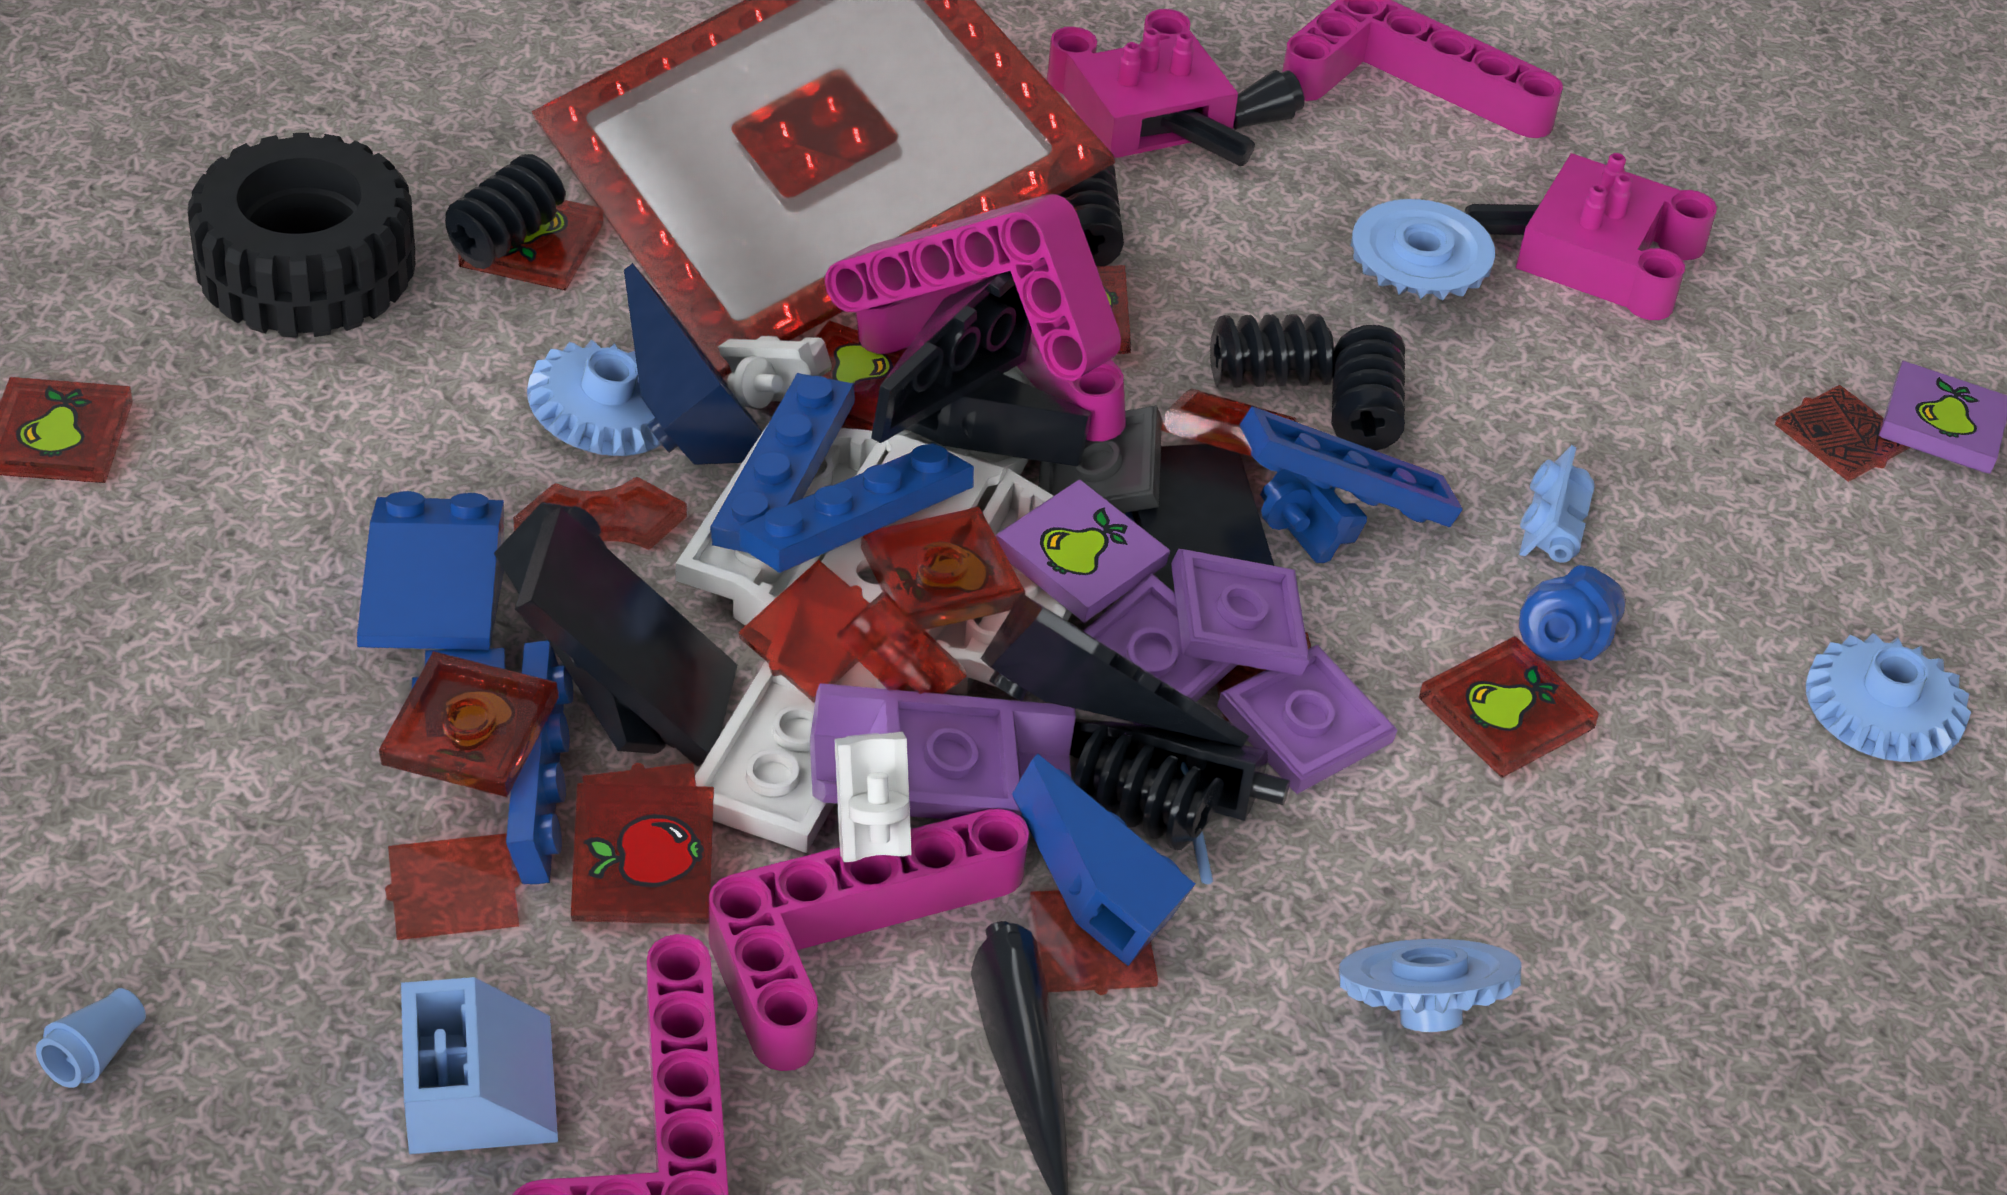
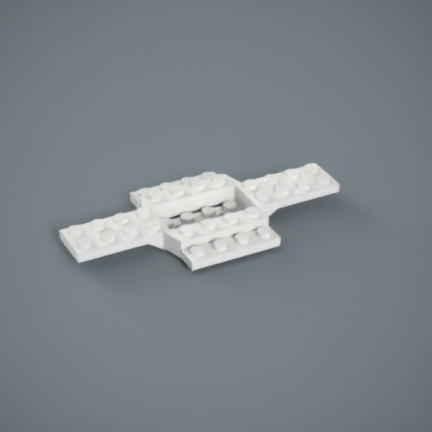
(764, 751)

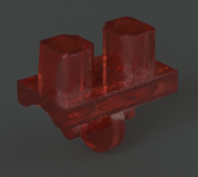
(899, 649)

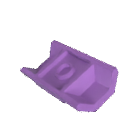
(960, 749)

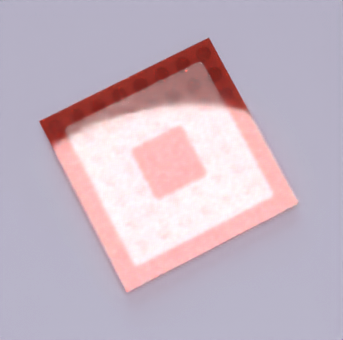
(802, 137)

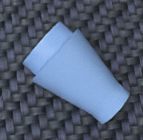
(86, 1041)

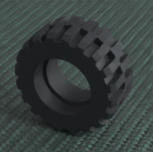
(302, 234)

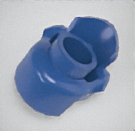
(1572, 615)

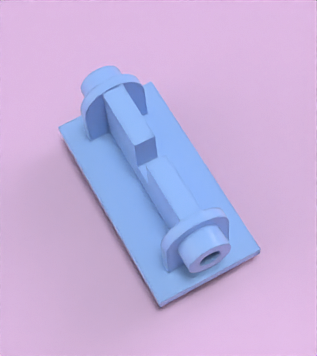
(1557, 508)

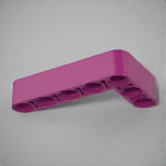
(1426, 57)
(1033, 240)
(1099, 391)
(814, 899)
(681, 1065)

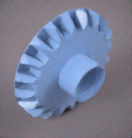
(1423, 247)
(592, 400)
(1887, 699)
(1430, 979)

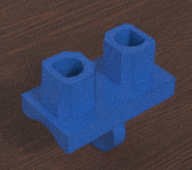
(1311, 514)

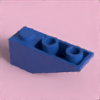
(1103, 870)

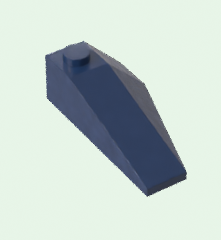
(682, 386)

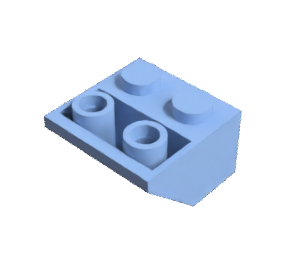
(475, 1068)

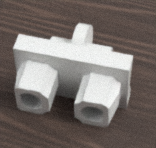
(767, 366)
(873, 795)

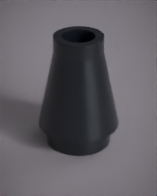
(1269, 100)

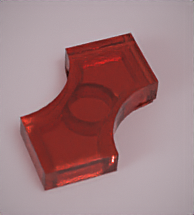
(627, 513)

